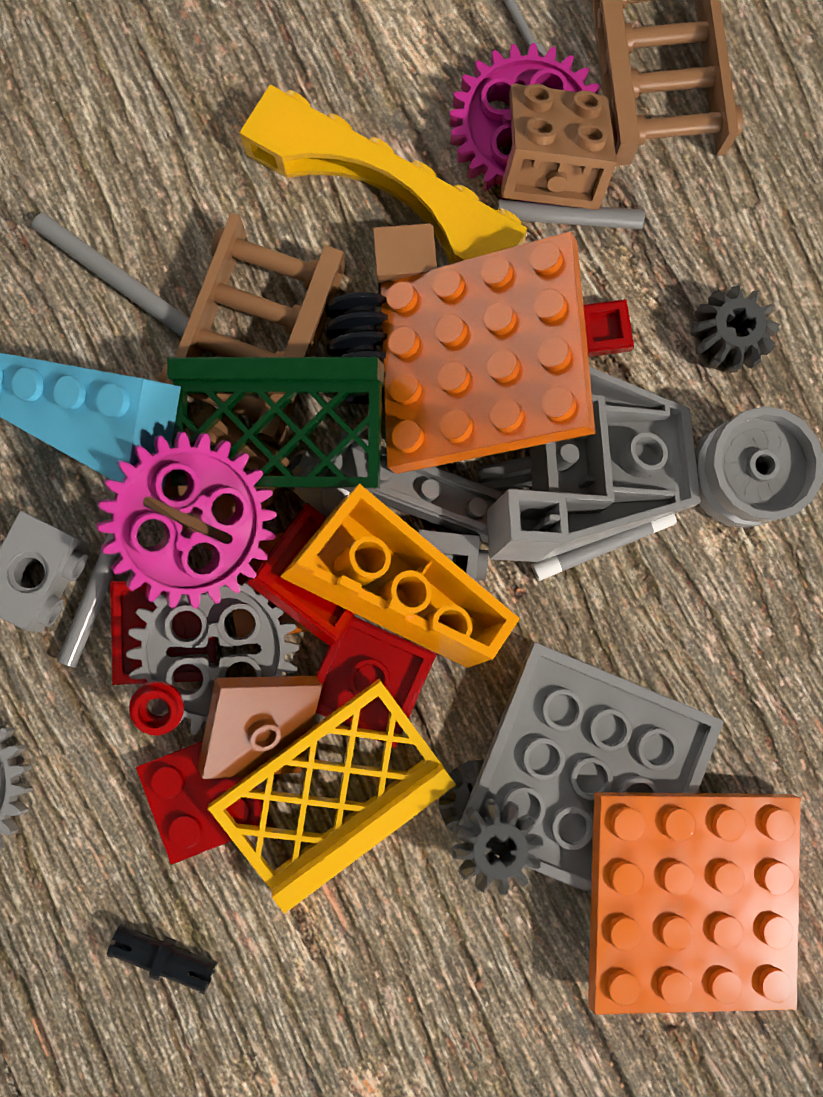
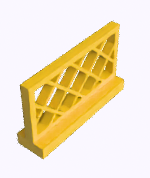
(349, 836)

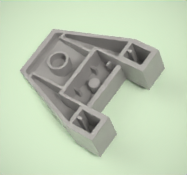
(603, 482)

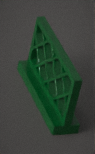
(286, 377)

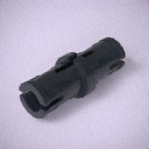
(162, 958)

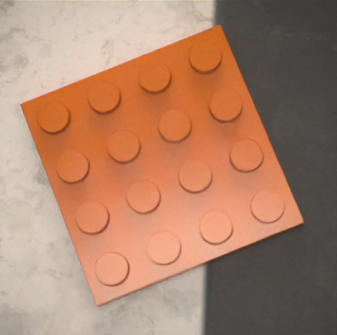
(486, 356)
(694, 902)

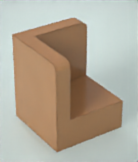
(404, 251)

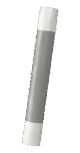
(572, 558)

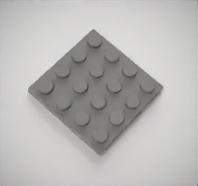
(582, 734)

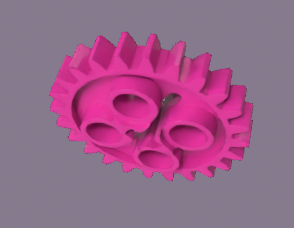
(485, 129)
(166, 563)

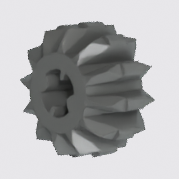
(746, 318)
(489, 866)

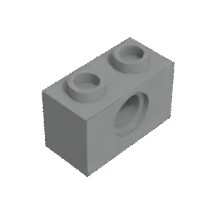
(63, 561)

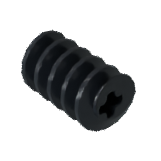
(354, 331)

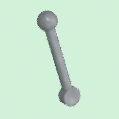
(523, 27)

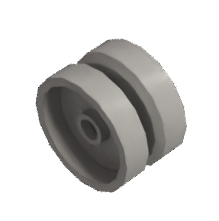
(758, 467)

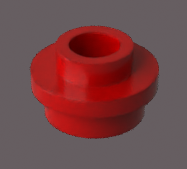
(149, 722)

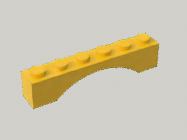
(302, 142)

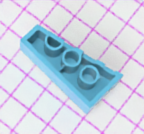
(87, 411)

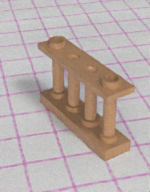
(623, 85)
(303, 322)

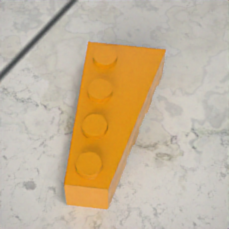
(400, 581)

